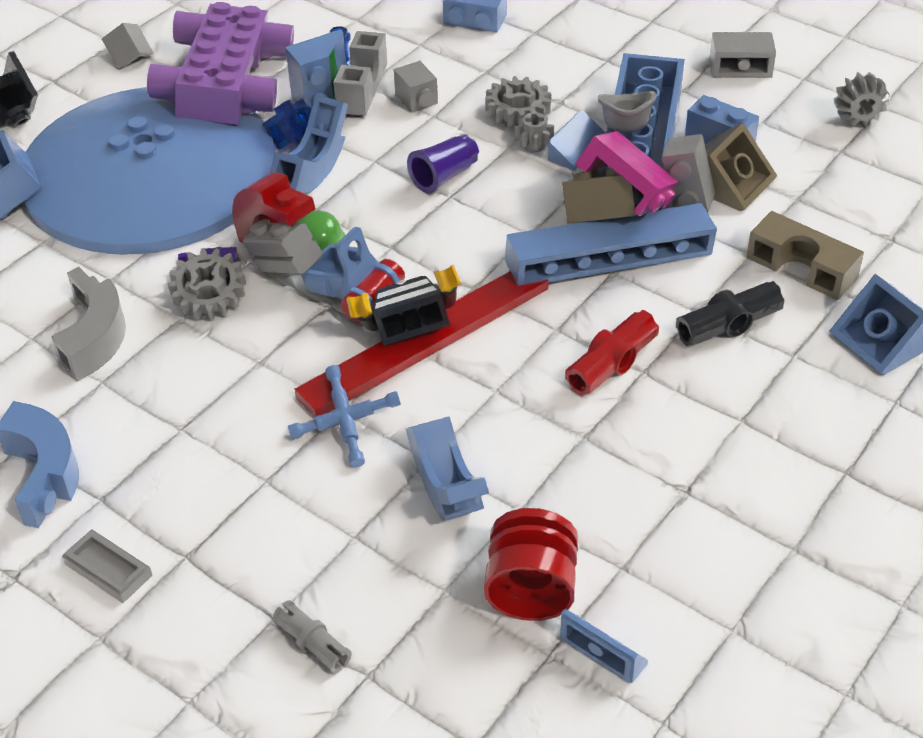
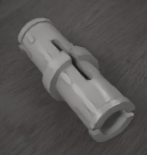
(312, 636)

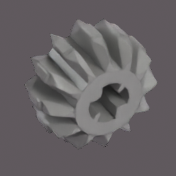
(861, 98)

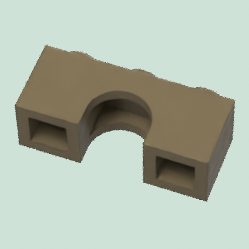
(783, 240)

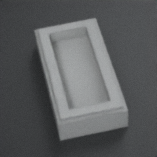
(107, 566)

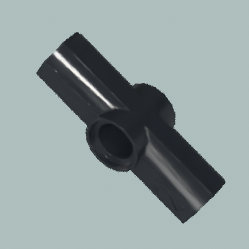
(729, 313)

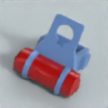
(351, 271)

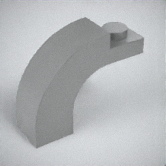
(98, 333)

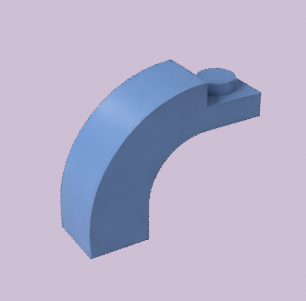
(318, 149)
(40, 437)
(443, 470)

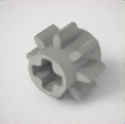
(534, 132)

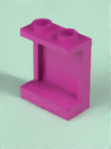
(633, 166)

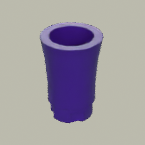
(439, 163)

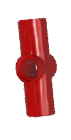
(611, 352)

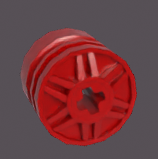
(531, 564)

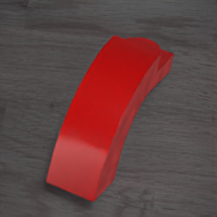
(271, 200)

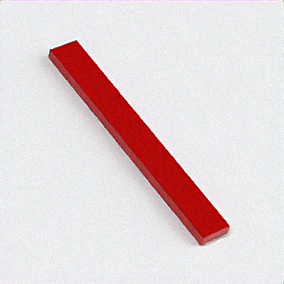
(383, 362)

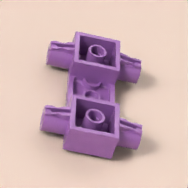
(215, 74)

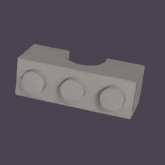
(359, 80)

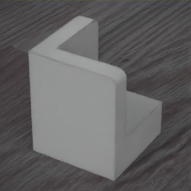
(126, 44)

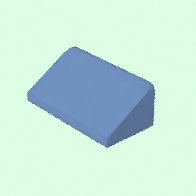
(572, 140)
(601, 647)

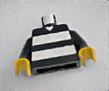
(408, 306)

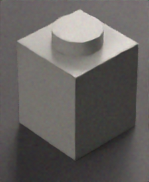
(415, 86)

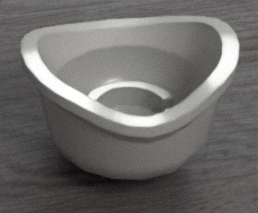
(627, 111)

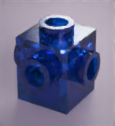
(288, 123)

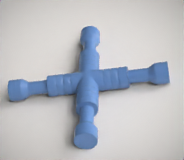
(344, 415)

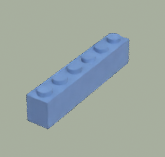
(610, 244)

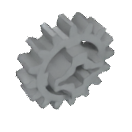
(516, 99)
(207, 284)

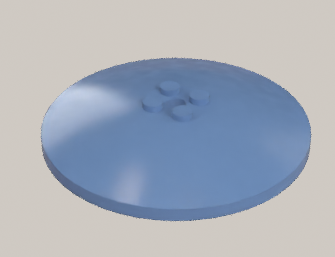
(138, 178)

